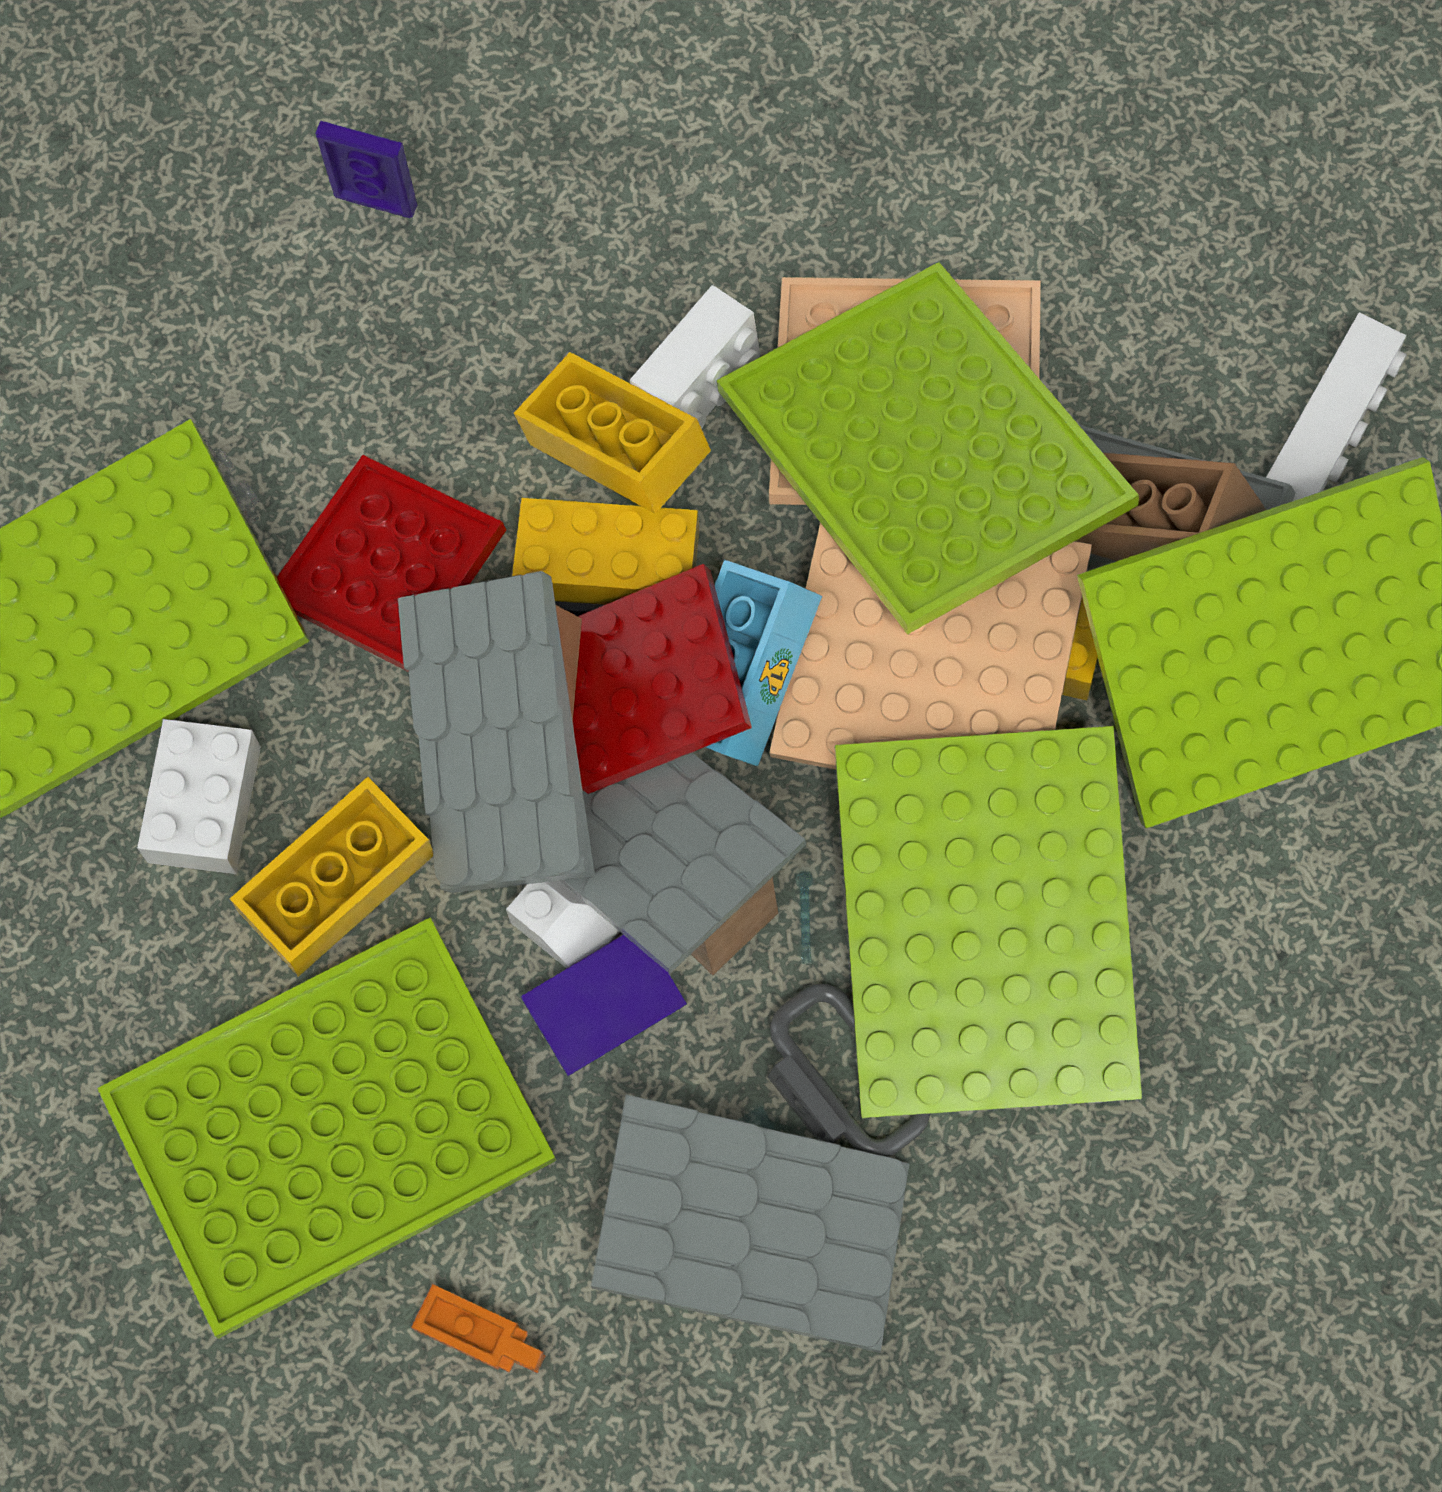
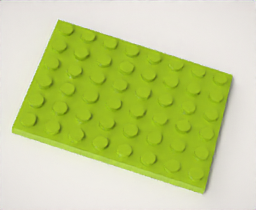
(926, 446)
(127, 611)
(1274, 641)
(987, 922)
(325, 1127)

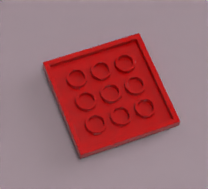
(381, 543)
(654, 680)

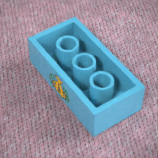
(766, 632)

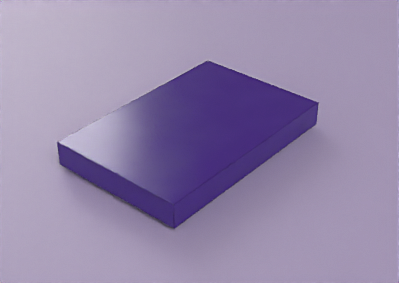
(367, 169)
(601, 1003)

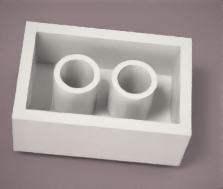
(702, 348)
(199, 796)

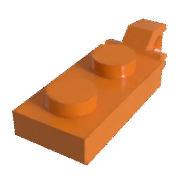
(475, 1331)

